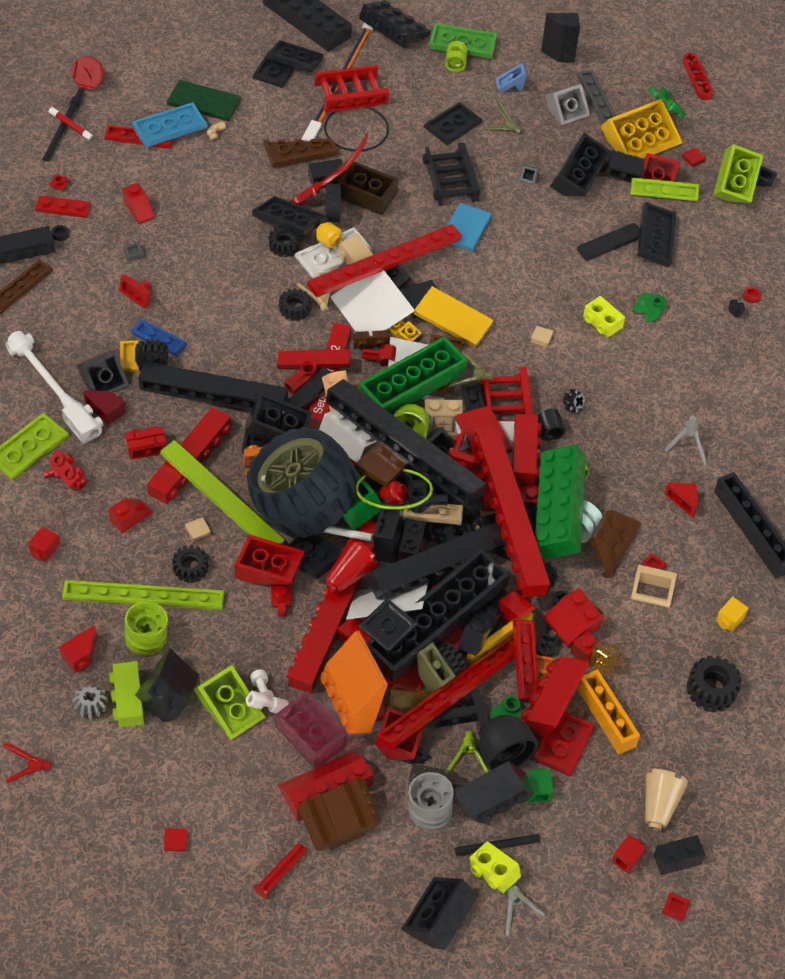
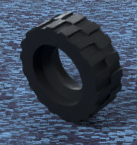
(333, 202)

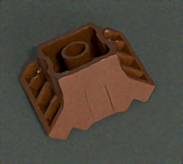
(339, 815)

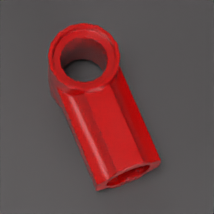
(296, 381)

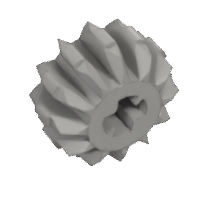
(82, 701)

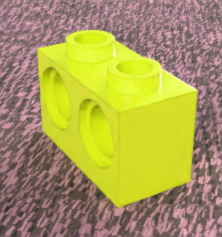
(603, 316)
(490, 862)

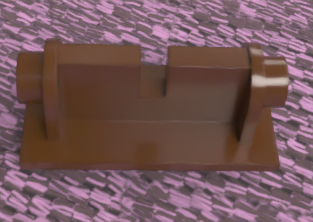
(363, 340)

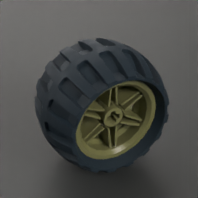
(302, 482)

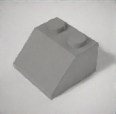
(568, 104)

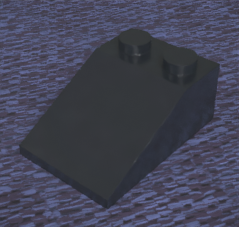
(168, 687)

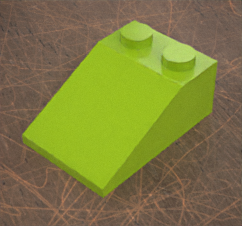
(225, 700)

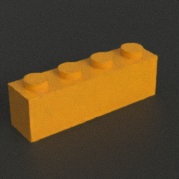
(608, 712)

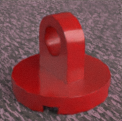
(87, 72)

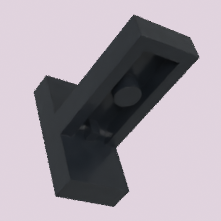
(464, 714)

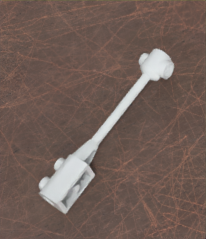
(74, 413)

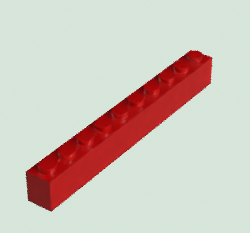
(510, 512)
(323, 629)

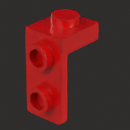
(463, 459)

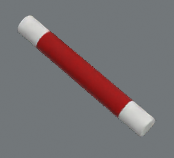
(70, 123)

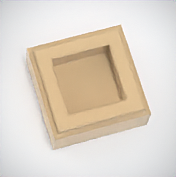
(541, 336)
(198, 529)

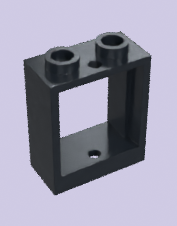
(388, 536)

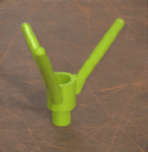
(468, 746)

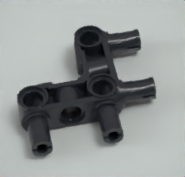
(416, 491)

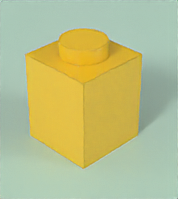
(731, 614)

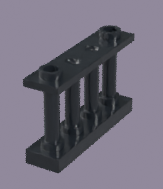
(464, 166)

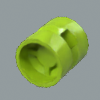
(456, 56)

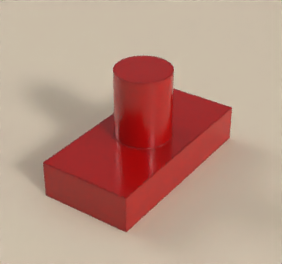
(136, 291)

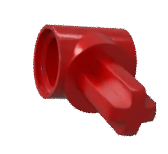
(383, 355)

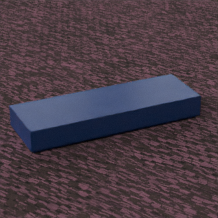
(146, 330)

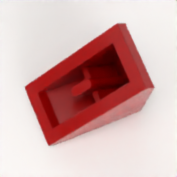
(684, 496)
(514, 607)

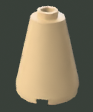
(662, 797)

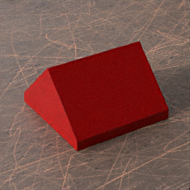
(406, 749)

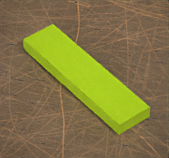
(664, 189)

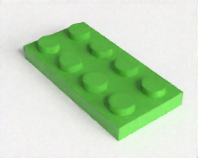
(478, 42)

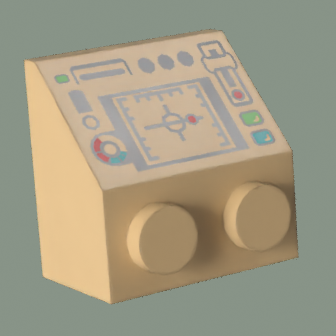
(443, 414)

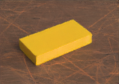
(127, 356)

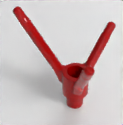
(34, 763)

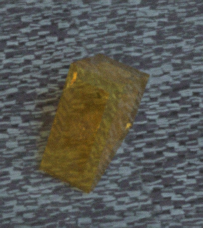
(605, 657)
(406, 698)

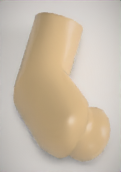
(215, 128)

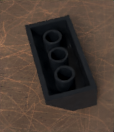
(581, 167)

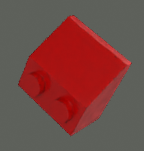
(659, 168)
(573, 617)

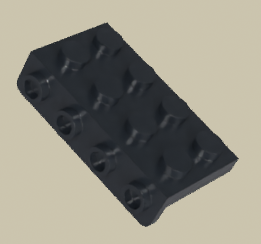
(392, 22)

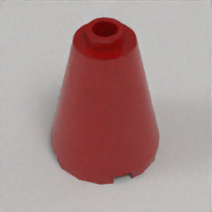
(351, 566)

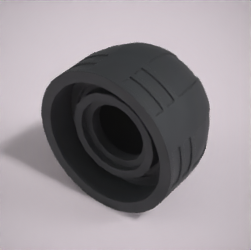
(506, 740)

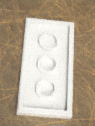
(324, 259)

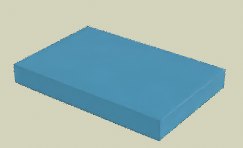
(470, 224)

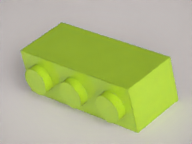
(126, 683)

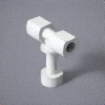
(264, 696)

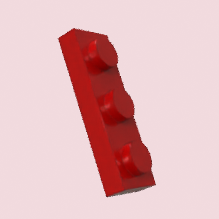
(62, 206)

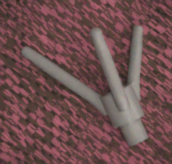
(690, 430)
(516, 898)

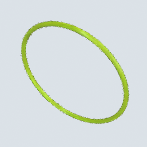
(397, 507)

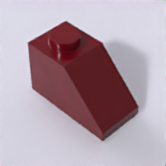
(105, 404)

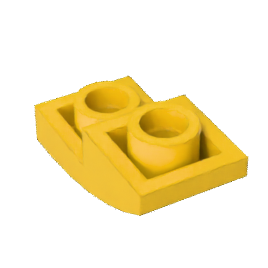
(404, 331)

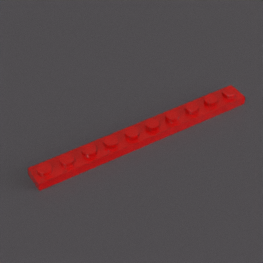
(383, 260)
(447, 695)

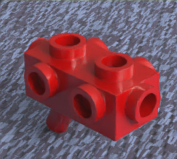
(66, 469)

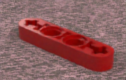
(700, 76)

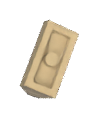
(654, 577)

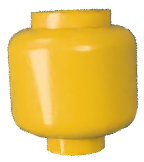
(329, 234)

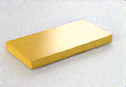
(453, 316)

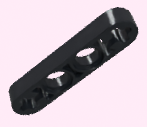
(544, 637)

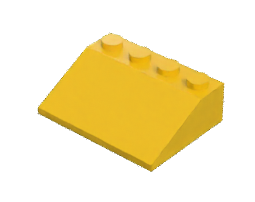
(642, 130)

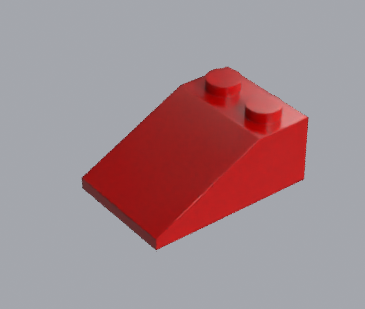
(267, 562)

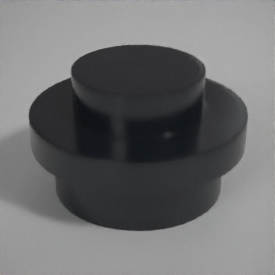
(736, 307)

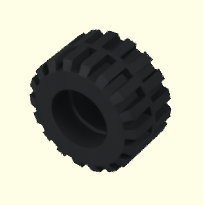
(713, 697)

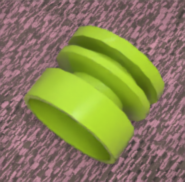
(414, 414)
(146, 628)

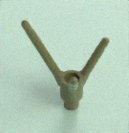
(510, 124)
(479, 372)

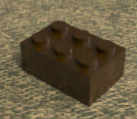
(368, 187)

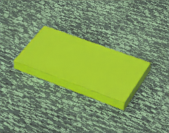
(30, 445)

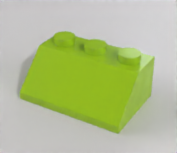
(738, 175)

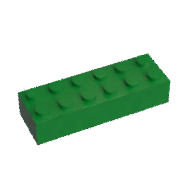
(415, 375)
(560, 502)

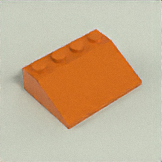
(355, 685)

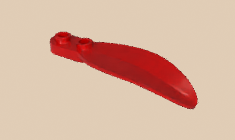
(313, 190)

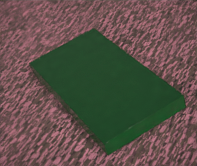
(207, 100)

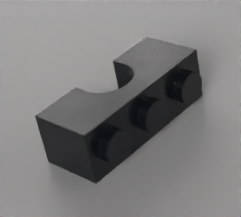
(479, 629)

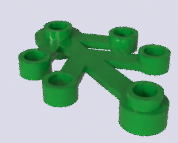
(664, 94)

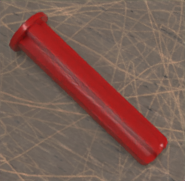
(280, 870)

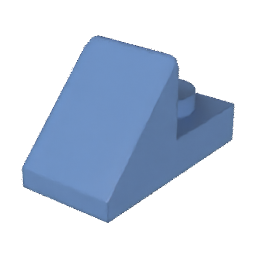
(511, 78)

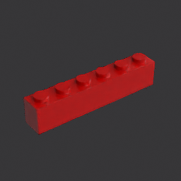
(199, 444)

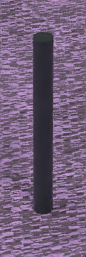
(505, 843)

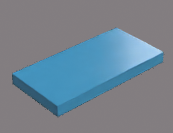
(169, 124)

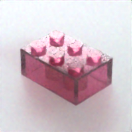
(311, 730)

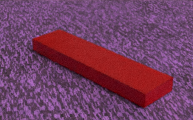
(128, 135)
(322, 358)
(525, 658)

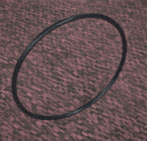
(387, 125)

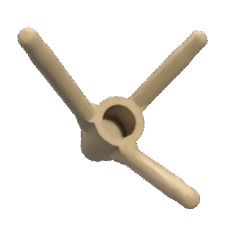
(322, 300)

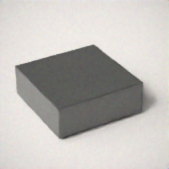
(133, 251)

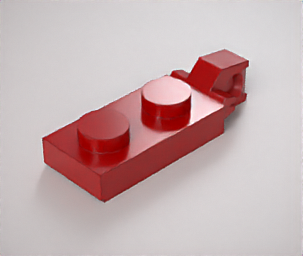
(281, 598)

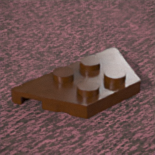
(612, 539)

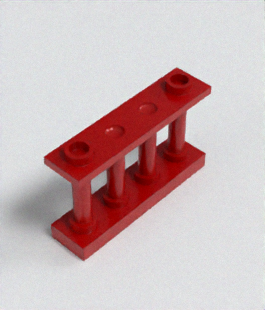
(351, 100)
(522, 393)

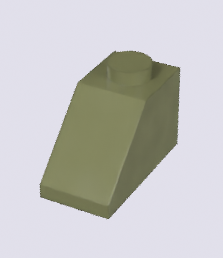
(433, 668)

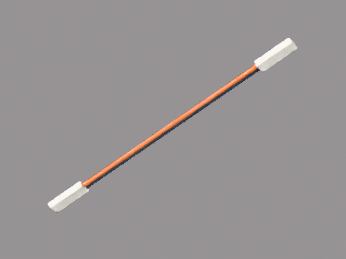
(316, 124)

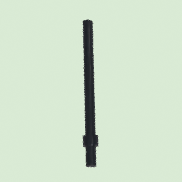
(74, 103)

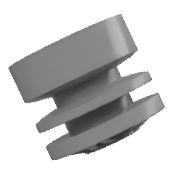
(430, 790)

